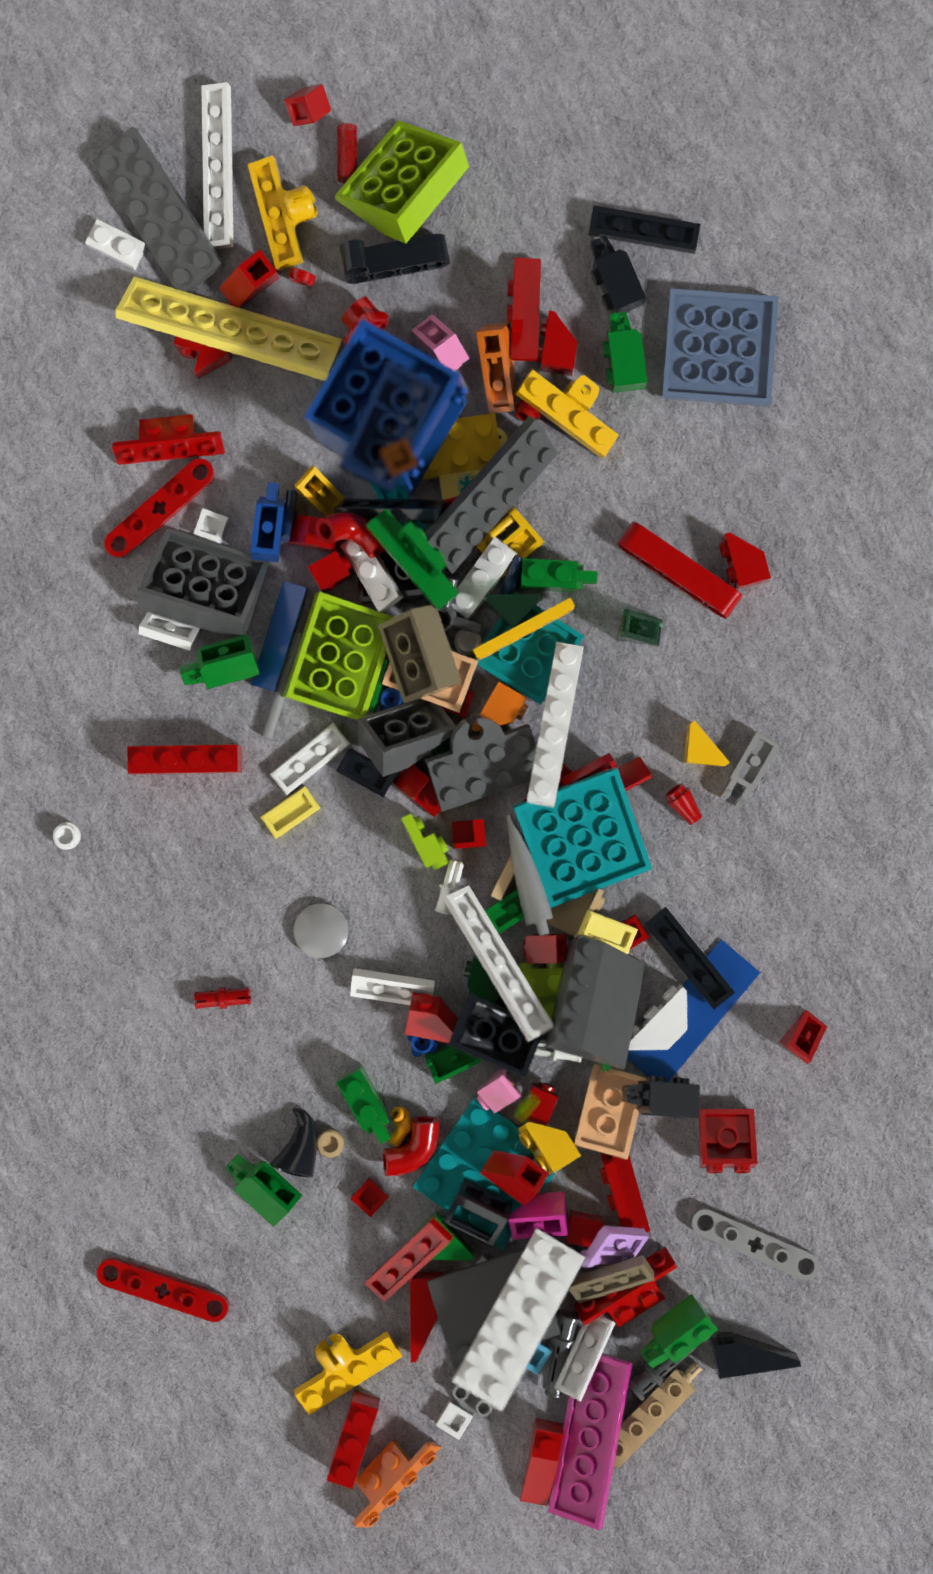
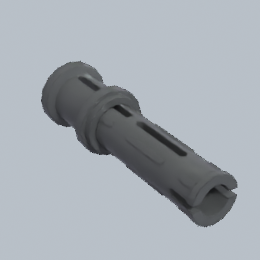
(562, 1343)
(654, 1376)

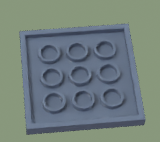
(720, 347)

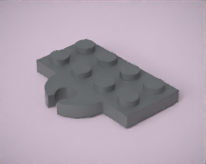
(481, 763)

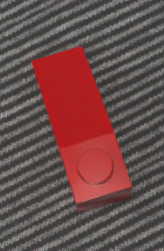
(421, 1312)
(542, 1461)

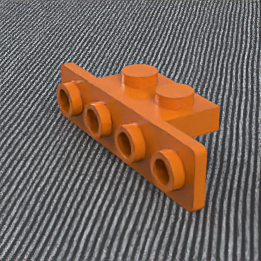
(388, 1476)

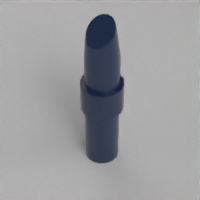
(289, 515)
(511, 578)

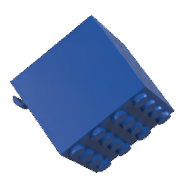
(353, 380)

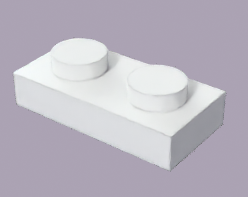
(115, 244)
(169, 631)

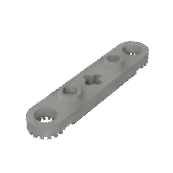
(773, 1251)

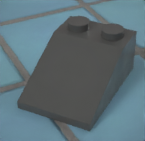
(403, 734)

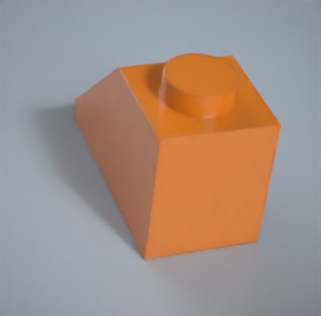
(503, 706)

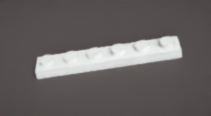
(217, 164)
(555, 724)
(498, 963)

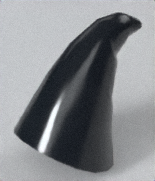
(299, 1153)

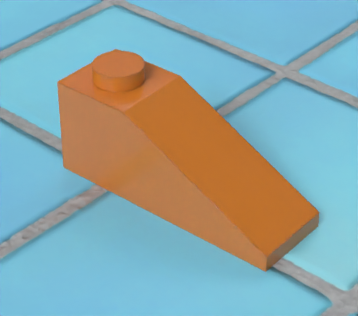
(497, 367)

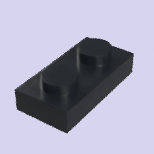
(364, 772)

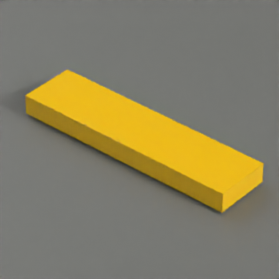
(524, 629)

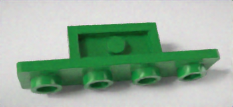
(414, 556)

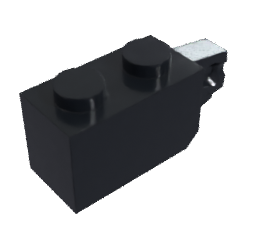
(616, 277)
(664, 1098)

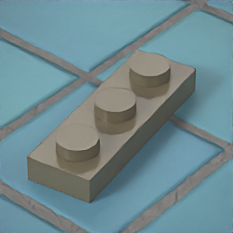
(611, 1279)

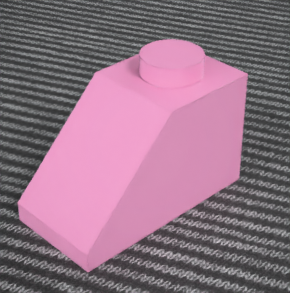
(440, 342)
(497, 1091)

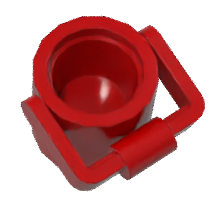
(364, 310)

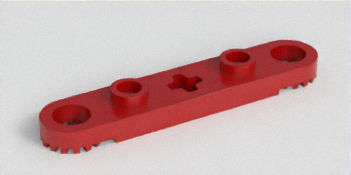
(145, 523)
(182, 1297)

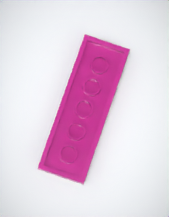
(591, 1445)

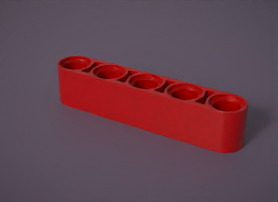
(679, 570)

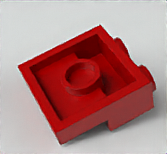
(727, 1140)

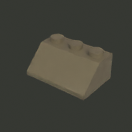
(419, 653)

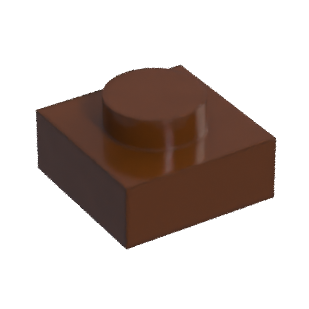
(398, 457)

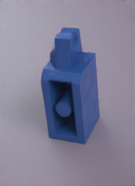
(268, 526)

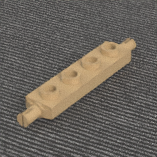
(654, 1411)

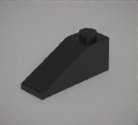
(740, 1356)

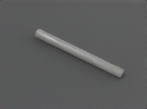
(278, 700)

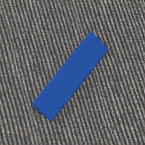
(280, 635)

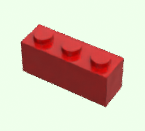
(353, 1439)

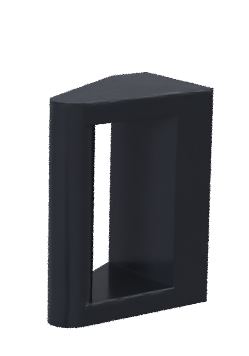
(482, 1203)

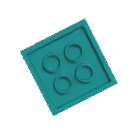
(529, 660)

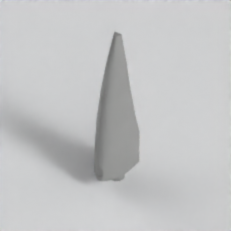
(528, 881)

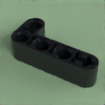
(393, 258)

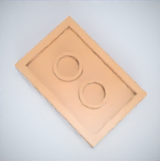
(449, 698)
(605, 1120)

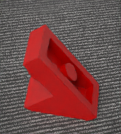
(208, 357)
(418, 788)

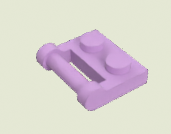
(614, 1246)

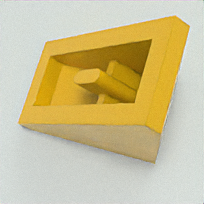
(318, 491)
(701, 749)

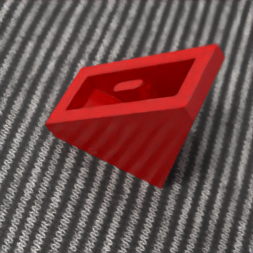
(804, 1036)

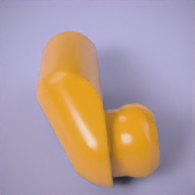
(402, 1125)

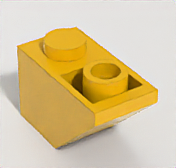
(549, 1145)

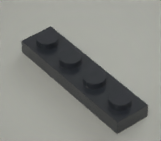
(644, 229)
(402, 509)
(689, 958)

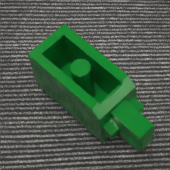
(625, 355)
(554, 575)
(222, 663)
(365, 1103)
(263, 1188)
(678, 1332)

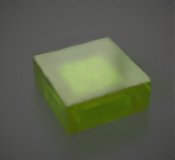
(526, 1107)

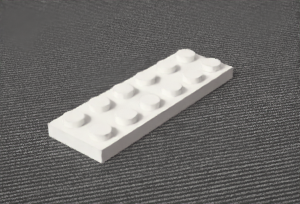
(518, 1319)

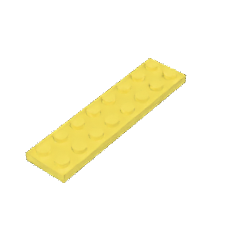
(229, 328)

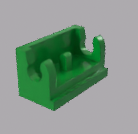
(448, 1062)

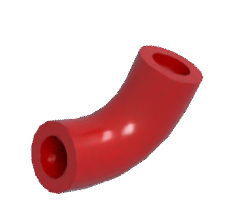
(348, 527)
(416, 1152)

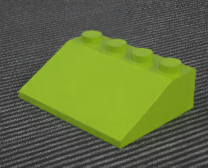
(404, 180)
(338, 657)

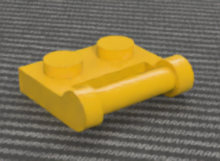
(523, 540)

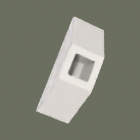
(663, 1023)

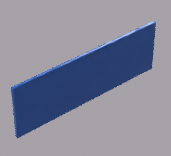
(700, 1015)

